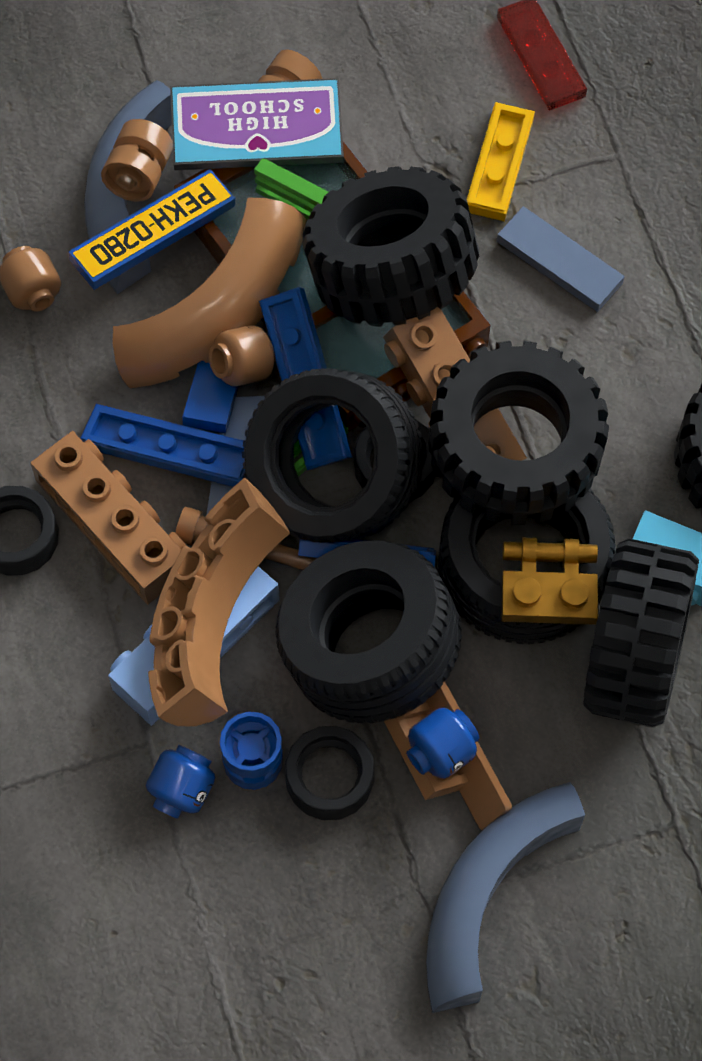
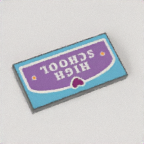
(256, 120)

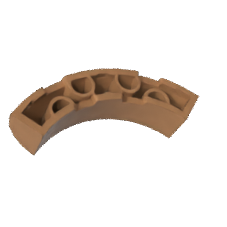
(229, 299)
(199, 601)

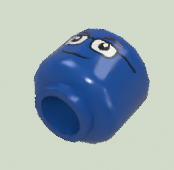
(442, 743)
(180, 781)

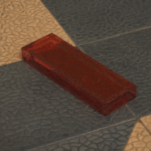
(541, 53)

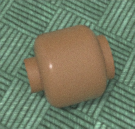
(28, 278)
(242, 355)

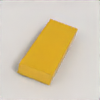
(499, 161)

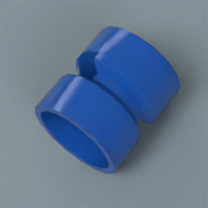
(251, 750)

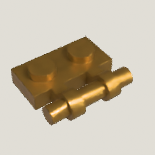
(550, 595)

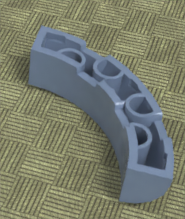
(100, 204)
(458, 914)

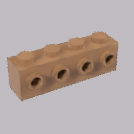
(425, 354)
(108, 513)

